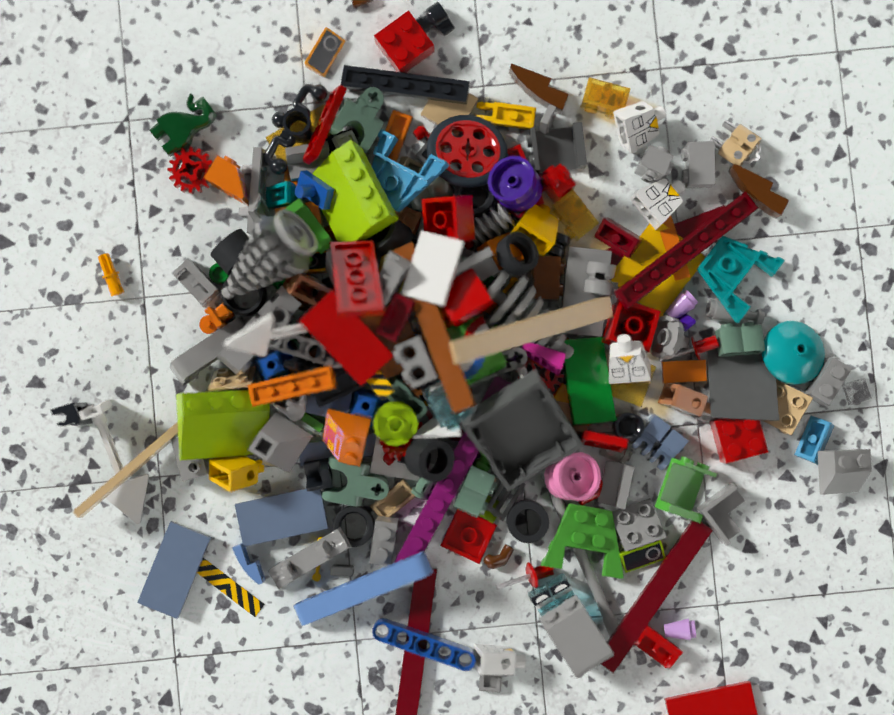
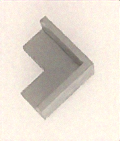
(716, 511)

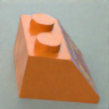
(227, 177)
(346, 436)

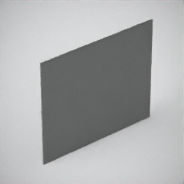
(741, 387)

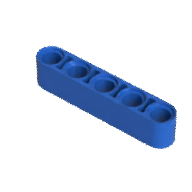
(431, 652)

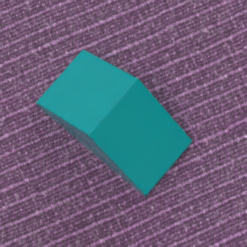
(280, 195)

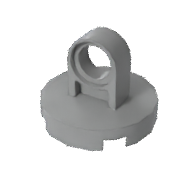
(668, 338)

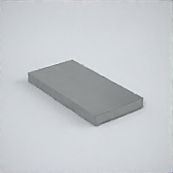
(574, 283)

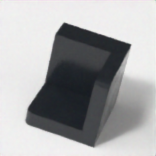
(318, 474)

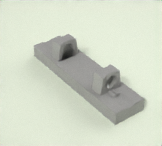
(258, 175)
(309, 558)

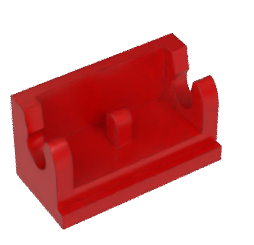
(658, 647)

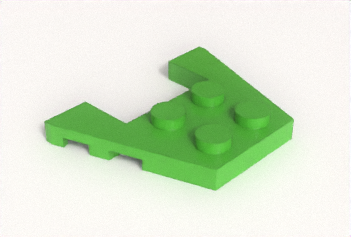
(587, 530)

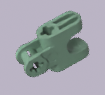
(361, 116)
(360, 484)

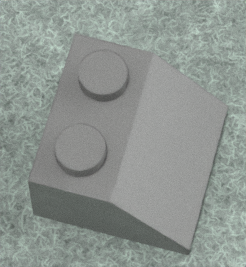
(843, 470)

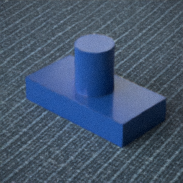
(314, 189)

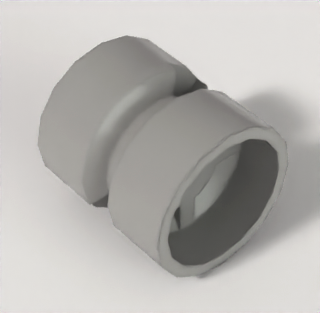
(599, 286)

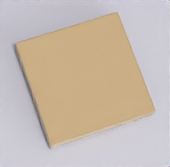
(439, 111)

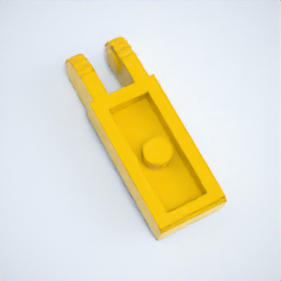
(509, 114)

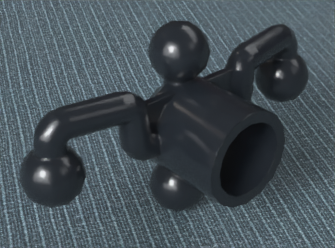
(285, 120)

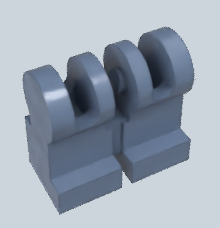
(669, 439)

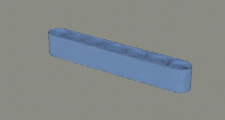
(363, 588)

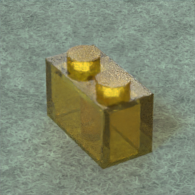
(604, 97)
(574, 216)

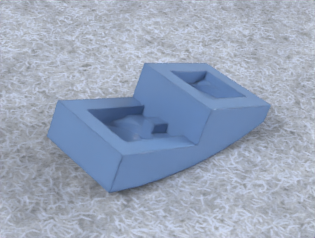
(252, 569)

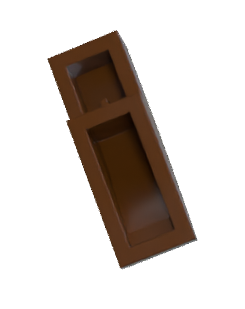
(538, 87)
(759, 191)

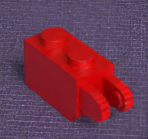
(557, 181)

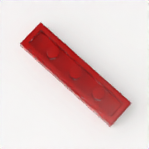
(324, 124)

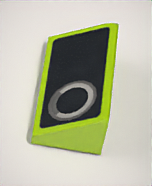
(642, 556)

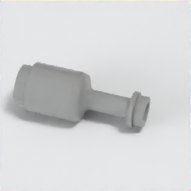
(716, 311)

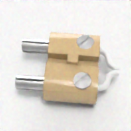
(739, 145)

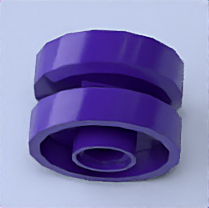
(515, 183)

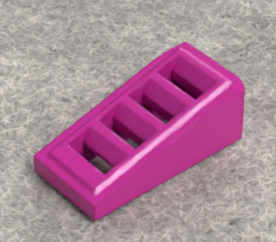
(547, 357)

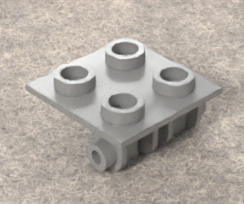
(638, 525)

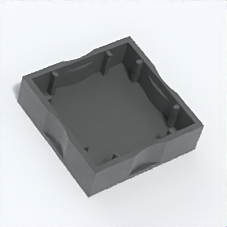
(521, 430)

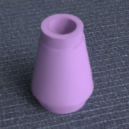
(682, 304)
(681, 629)

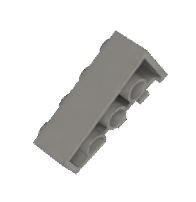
(240, 360)

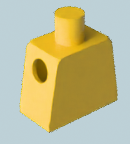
(539, 226)
(234, 472)

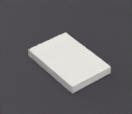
(433, 268)

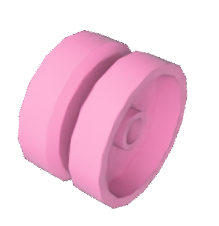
(573, 477)

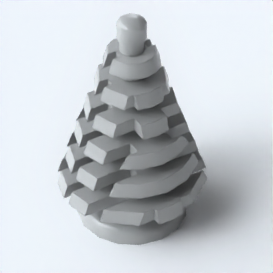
(272, 253)
(516, 310)

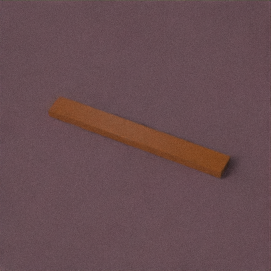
(438, 343)

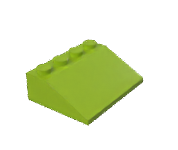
(358, 200)
(218, 424)

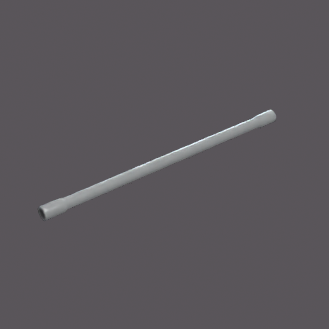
(608, 617)

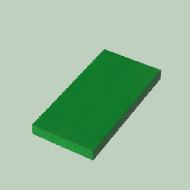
(588, 383)

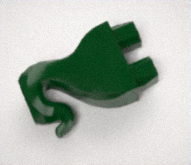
(183, 126)

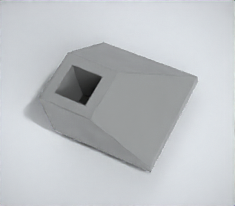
(280, 442)

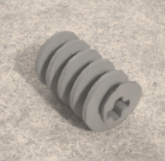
(492, 223)

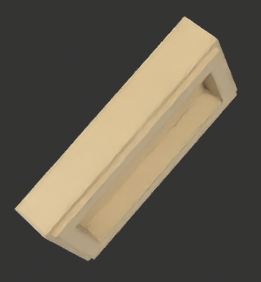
(395, 500)

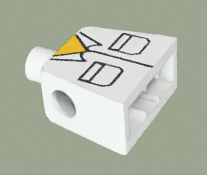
(638, 124)
(658, 201)
(628, 361)
(497, 660)

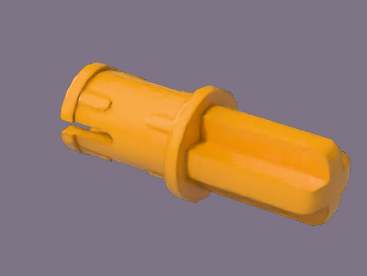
(110, 275)

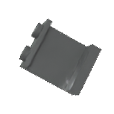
(557, 147)

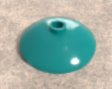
(782, 352)

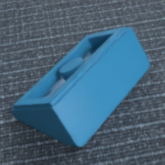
(814, 439)

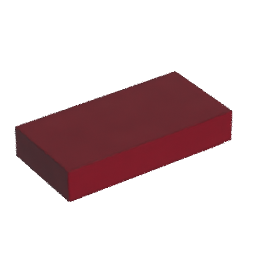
(395, 317)

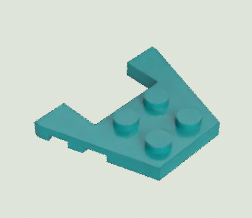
(726, 268)

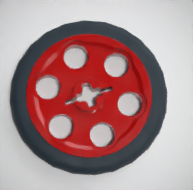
(468, 126)

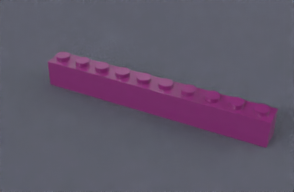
(445, 490)

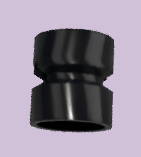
(628, 426)

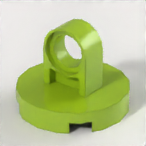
(395, 423)

